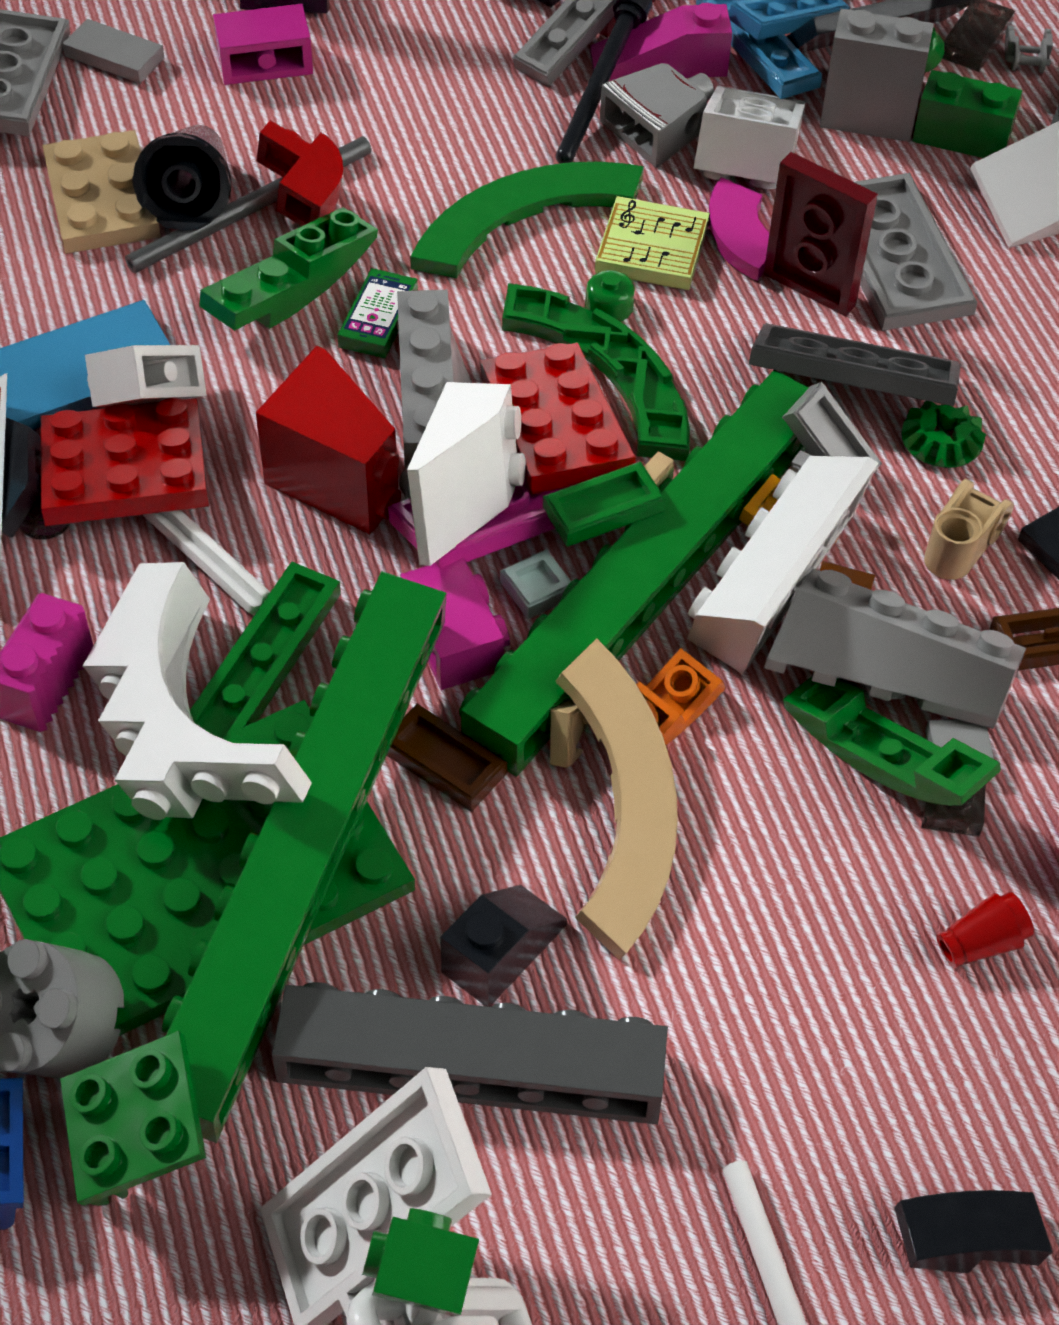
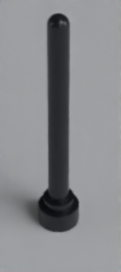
(628, 16)

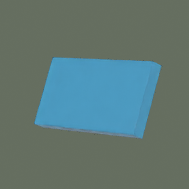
(51, 368)

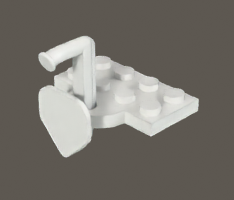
(396, 1159)

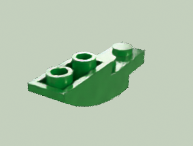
(298, 272)

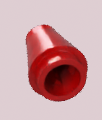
(987, 930)

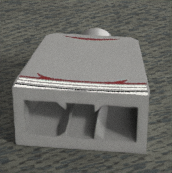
(655, 110)

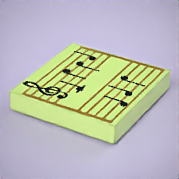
(653, 242)

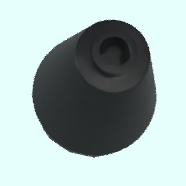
(183, 178)

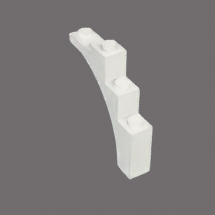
(143, 674)

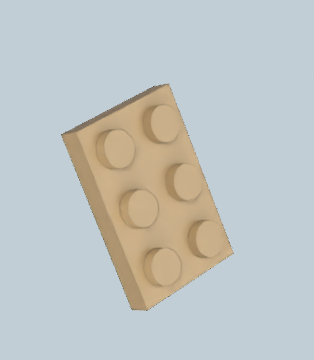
(96, 192)

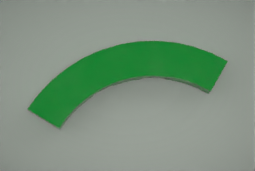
(511, 198)
(618, 353)

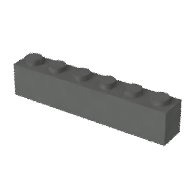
(490, 1053)

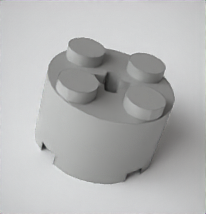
(56, 1009)

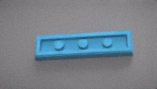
(774, 60)

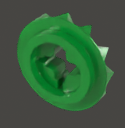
(935, 446)

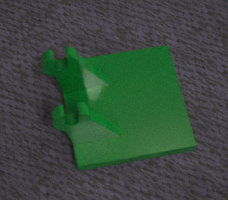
(131, 1119)

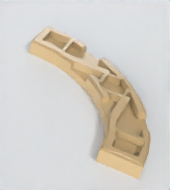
(642, 798)

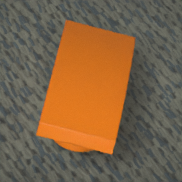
(680, 693)

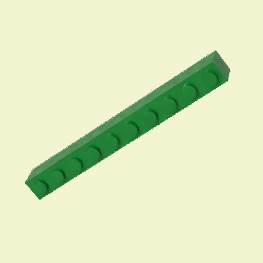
(637, 573)
(301, 844)

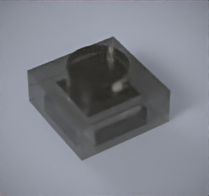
(959, 819)

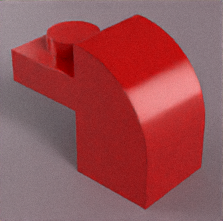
(309, 172)

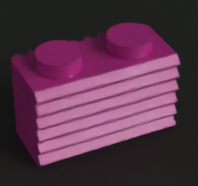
(42, 661)

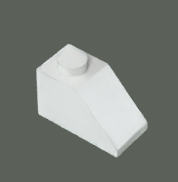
(145, 374)

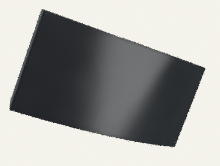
(970, 1226)

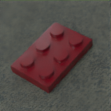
(819, 233)

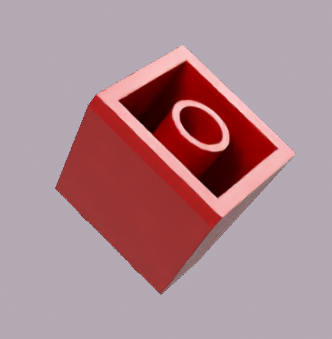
(329, 444)

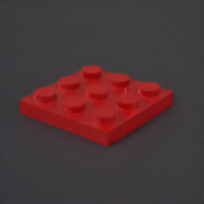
(122, 461)

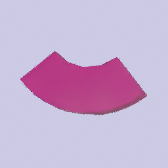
(737, 228)

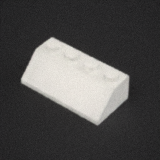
(778, 557)

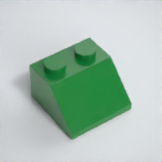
(966, 114)

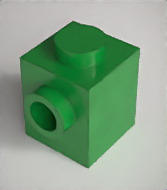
(422, 1262)

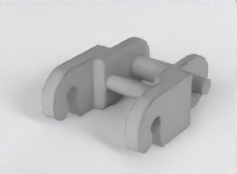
(1013, 49)

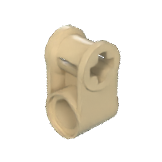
(965, 531)

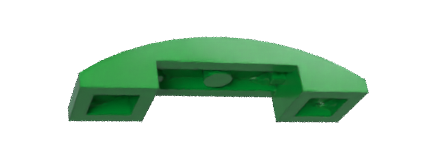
(887, 750)

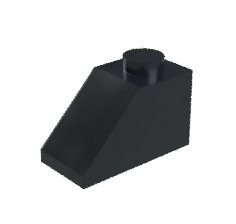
(497, 941)

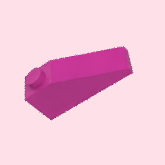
(686, 38)

